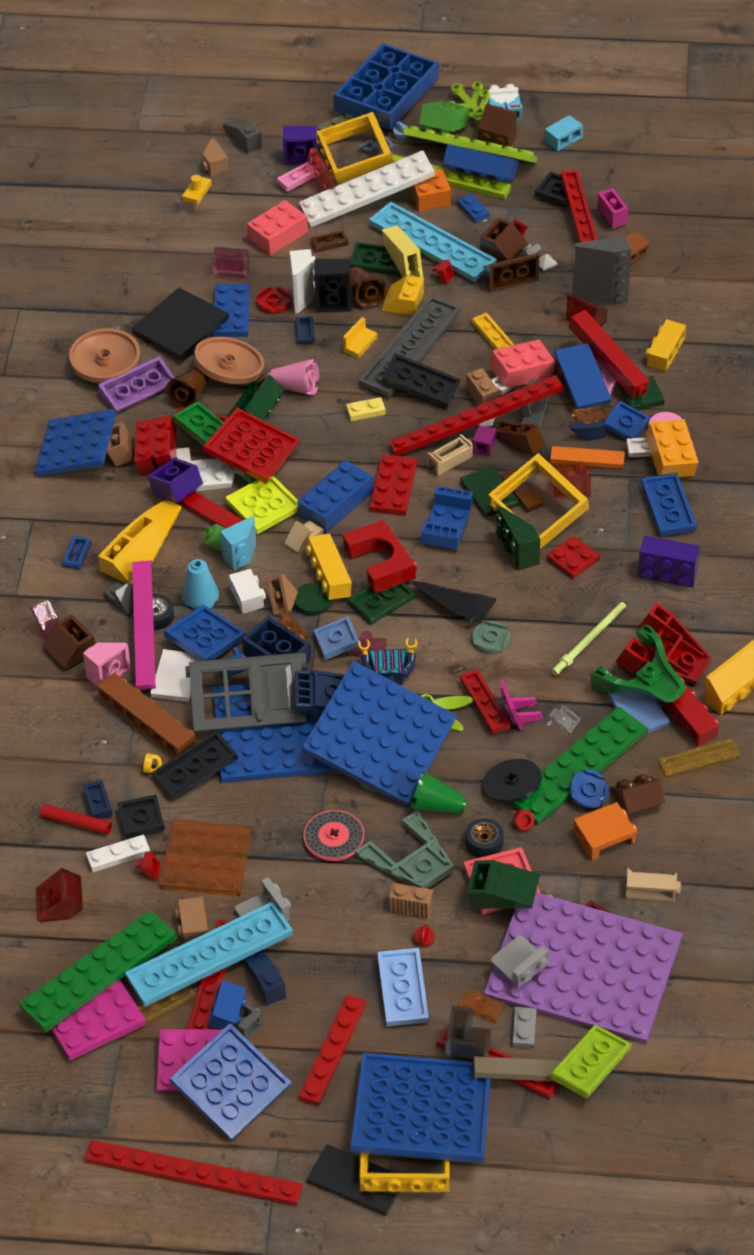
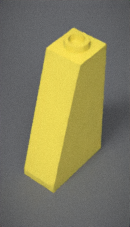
(403, 252)

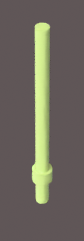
(567, 659)

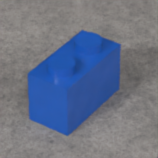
(227, 1005)

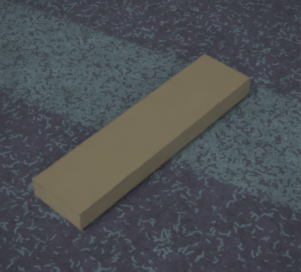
(514, 1068)

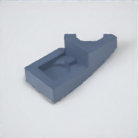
(373, 147)

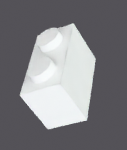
(247, 591)

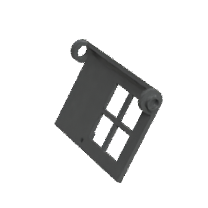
(270, 690)

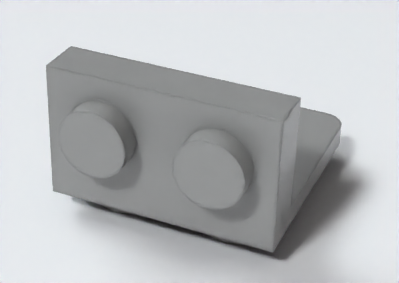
(270, 893)
(520, 960)

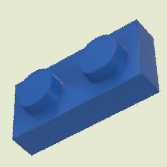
(473, 208)

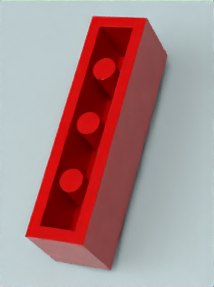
(694, 717)

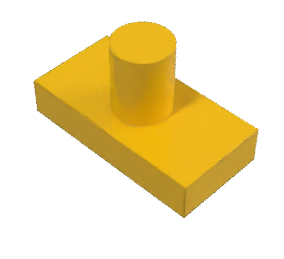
(196, 189)

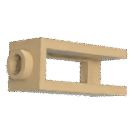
(450, 455)
(652, 886)

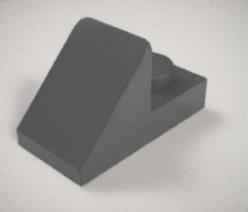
(121, 597)

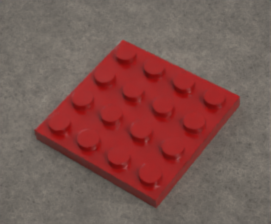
(251, 445)

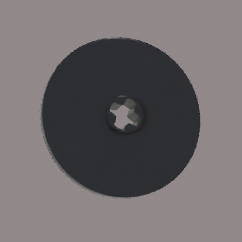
(511, 780)

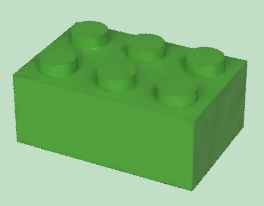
(444, 116)

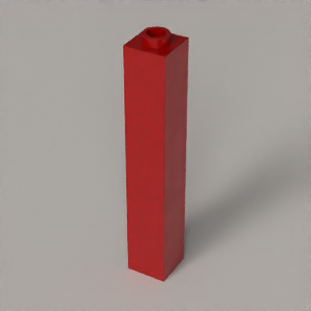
(609, 354)

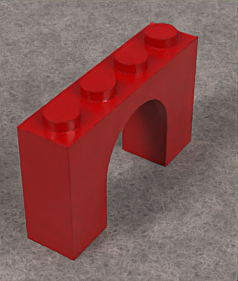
(380, 538)

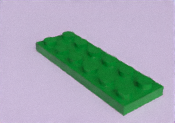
(202, 425)

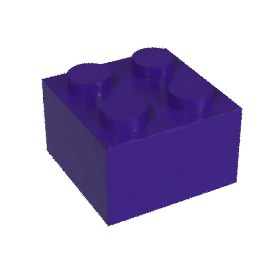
(297, 143)
(175, 480)

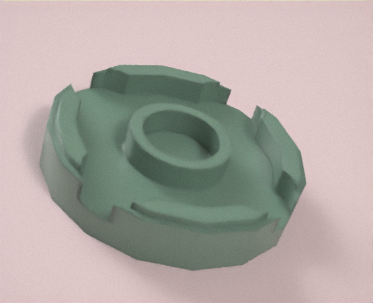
(491, 637)

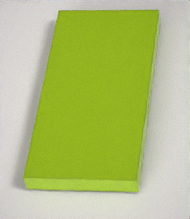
(590, 1061)

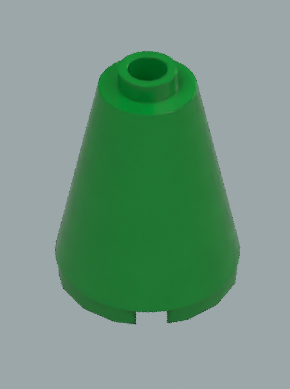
(436, 796)

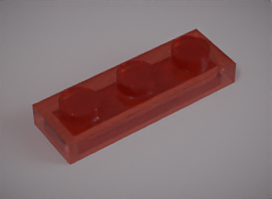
(320, 170)

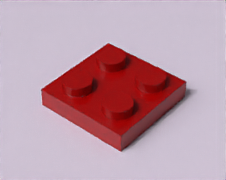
(573, 557)

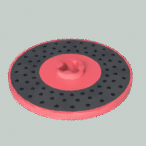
(331, 848)

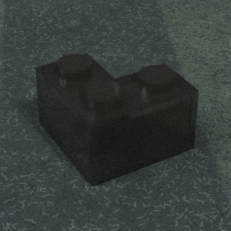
(463, 1038)

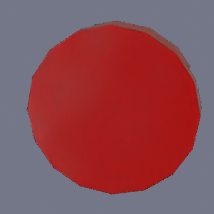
(273, 300)

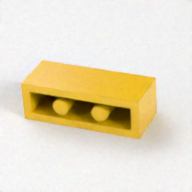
(665, 345)

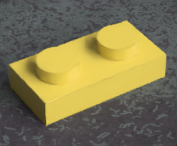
(365, 409)

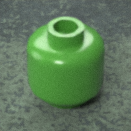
(213, 537)

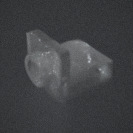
(564, 719)

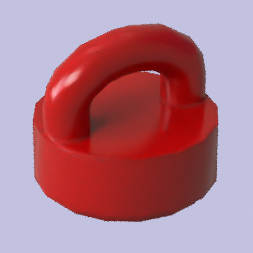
(523, 819)
(424, 936)

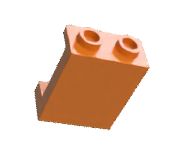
(603, 829)

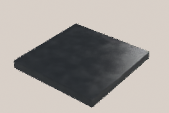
(180, 323)

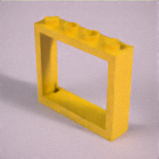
(349, 129)
(527, 470)
(403, 1182)

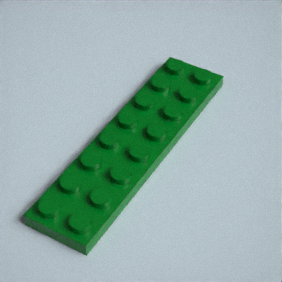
(592, 752)
(97, 971)

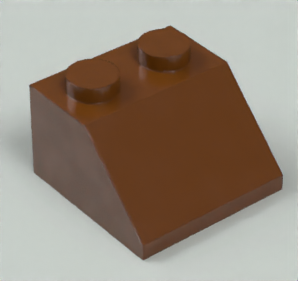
(497, 125)

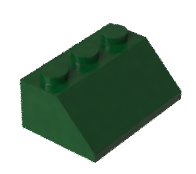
(259, 397)

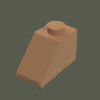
(214, 159)

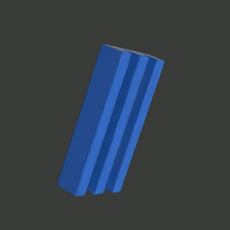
(79, 563)

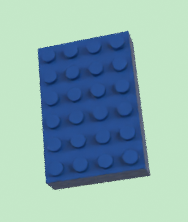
(386, 85)

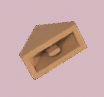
(281, 593)

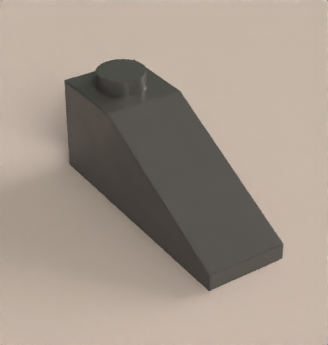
(245, 134)

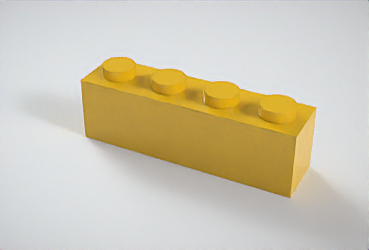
(328, 566)

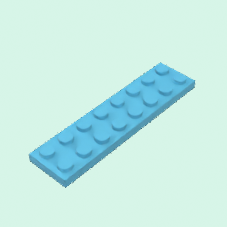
(434, 241)
(208, 953)

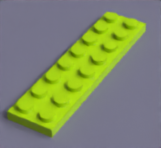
(474, 145)

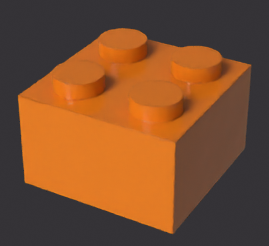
(432, 192)

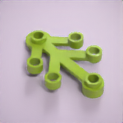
(459, 92)

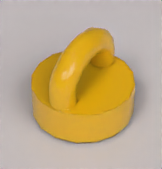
(148, 762)

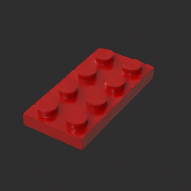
(393, 485)

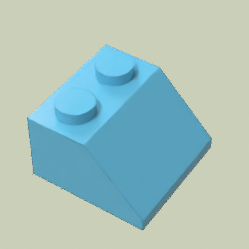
(239, 543)

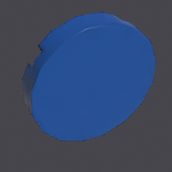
(588, 789)

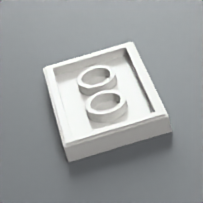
(171, 676)

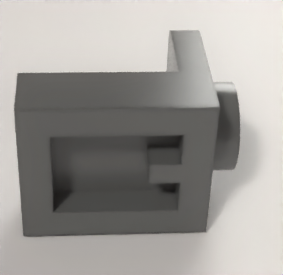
(251, 1022)

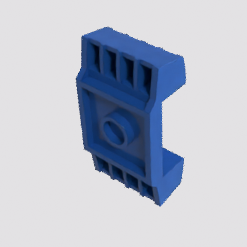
(447, 518)

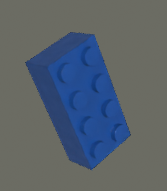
(476, 161)
(335, 495)

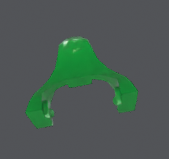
(654, 679)

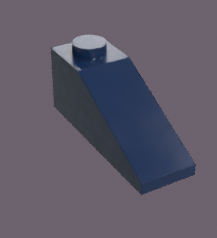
(266, 977)

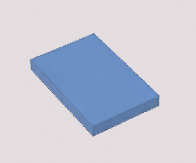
(641, 707)

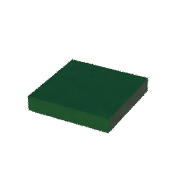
(651, 398)

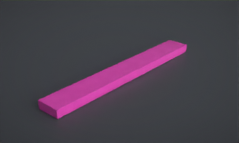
(144, 625)

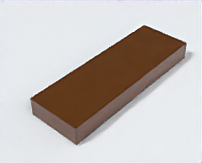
(524, 493)

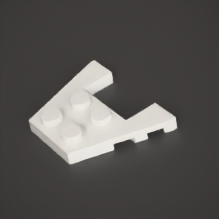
(213, 472)

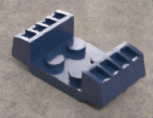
(314, 689)

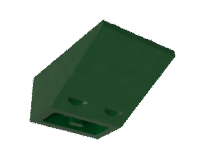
(518, 539)
(501, 885)

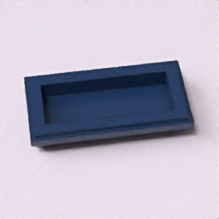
(305, 330)

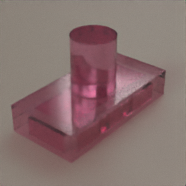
(45, 616)
(375, 644)

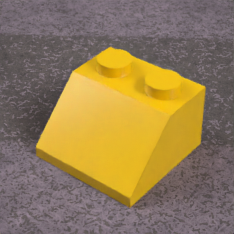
(404, 296)

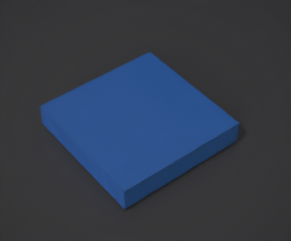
(626, 421)

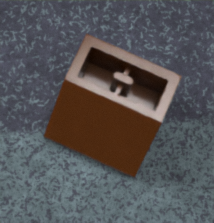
(502, 240)
(68, 642)
(638, 793)

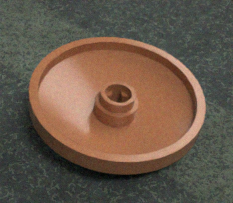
(104, 355)
(228, 360)

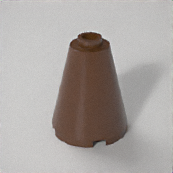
(367, 288)
(186, 388)

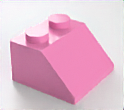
(105, 659)

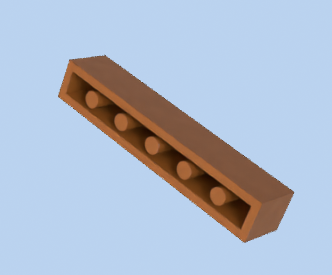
(146, 715)

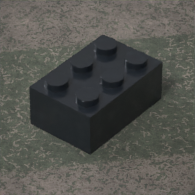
(332, 285)

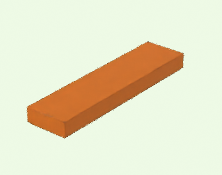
(589, 457)

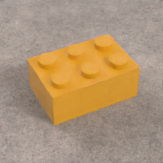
(672, 448)

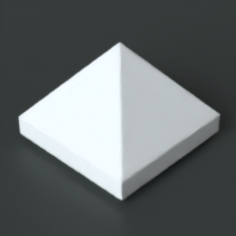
(547, 262)

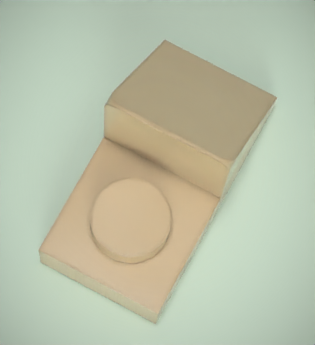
(299, 535)

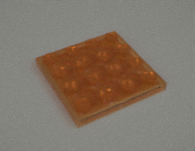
(206, 858)

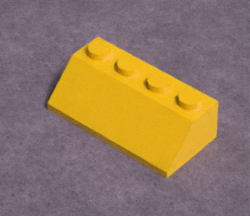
(731, 680)

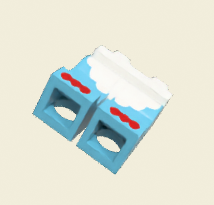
(506, 98)

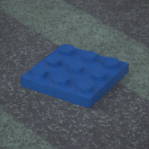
(204, 634)

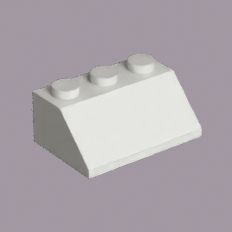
(302, 278)

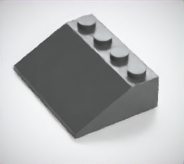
(602, 270)

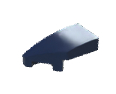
(590, 431)

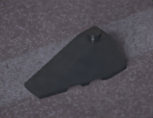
(462, 603)

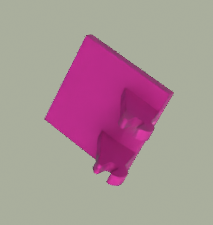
(513, 704)

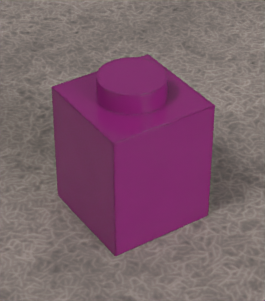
(484, 440)

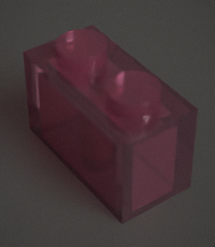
(230, 261)

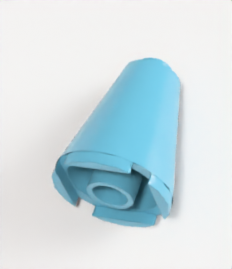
(199, 586)

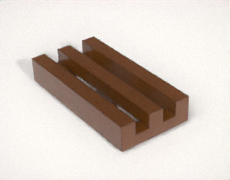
(329, 241)

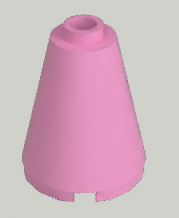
(298, 377)

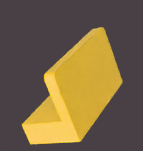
(358, 339)

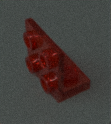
(577, 475)

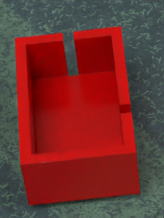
(156, 440)

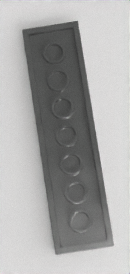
(412, 341)

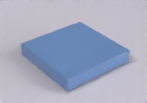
(336, 637)

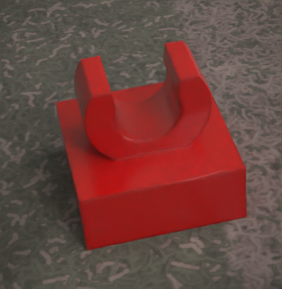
(444, 271)
(149, 865)

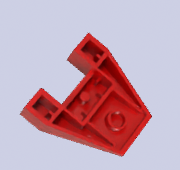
(680, 647)

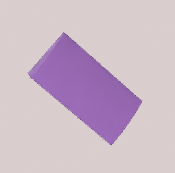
(136, 384)

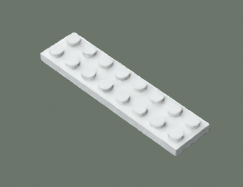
(367, 188)

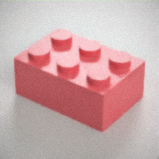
(277, 227)
(522, 362)

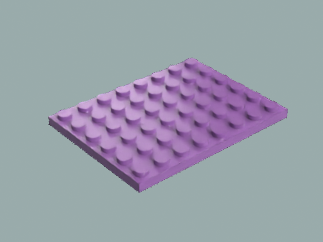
(598, 970)

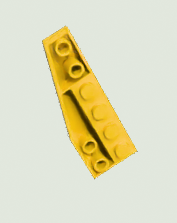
(138, 541)

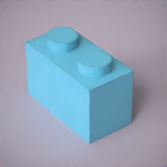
(563, 133)

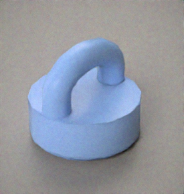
(398, 130)

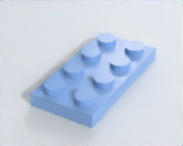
(403, 987)

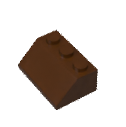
(511, 272)

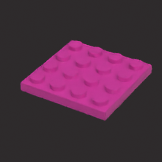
(99, 1022)

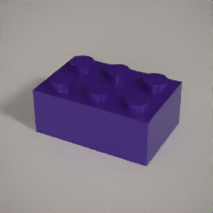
(668, 561)

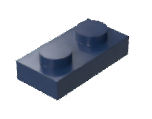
(97, 799)

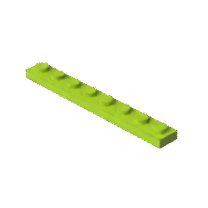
(472, 182)

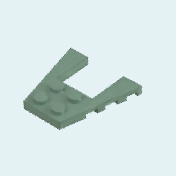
(419, 868)

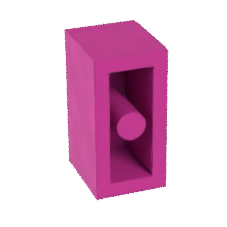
(612, 208)

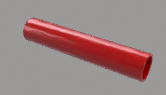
(76, 819)

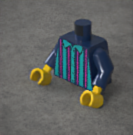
(391, 663)

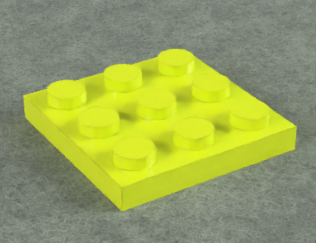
(265, 502)

